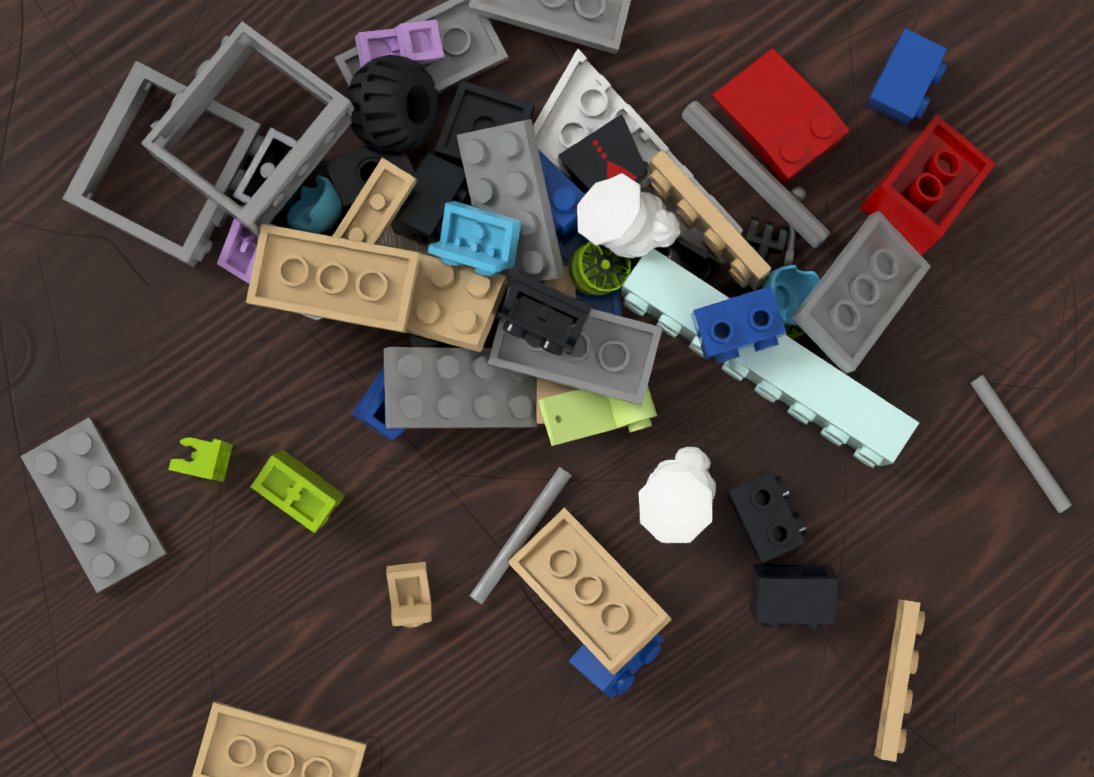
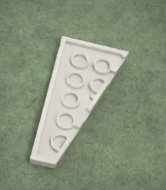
(587, 102)

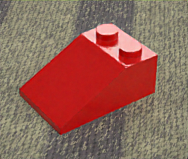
(781, 116)
(929, 184)

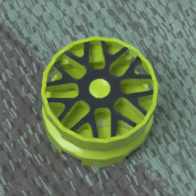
(597, 269)

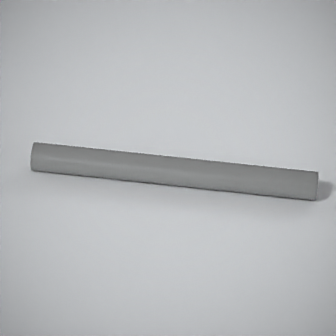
(1021, 444)
(520, 535)

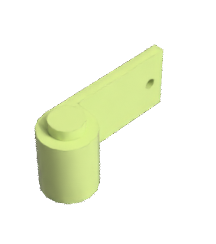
(585, 414)

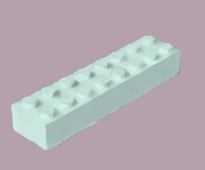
(784, 372)

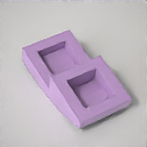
(412, 40)

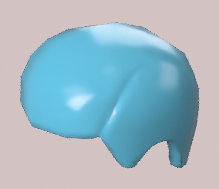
(316, 209)
(790, 289)

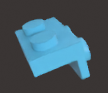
(477, 239)

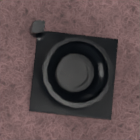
(686, 255)

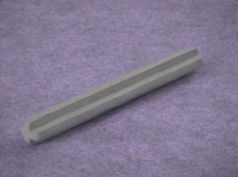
(755, 174)

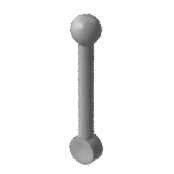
(799, 193)

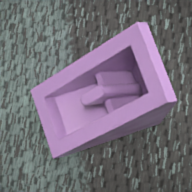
(239, 251)

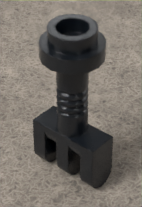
(763, 245)

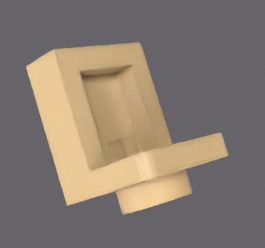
(409, 594)

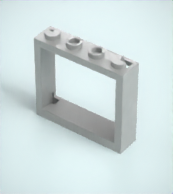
(110, 138)
(299, 161)

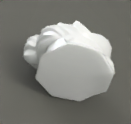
(625, 218)
(678, 497)

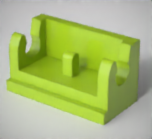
(210, 459)
(297, 490)

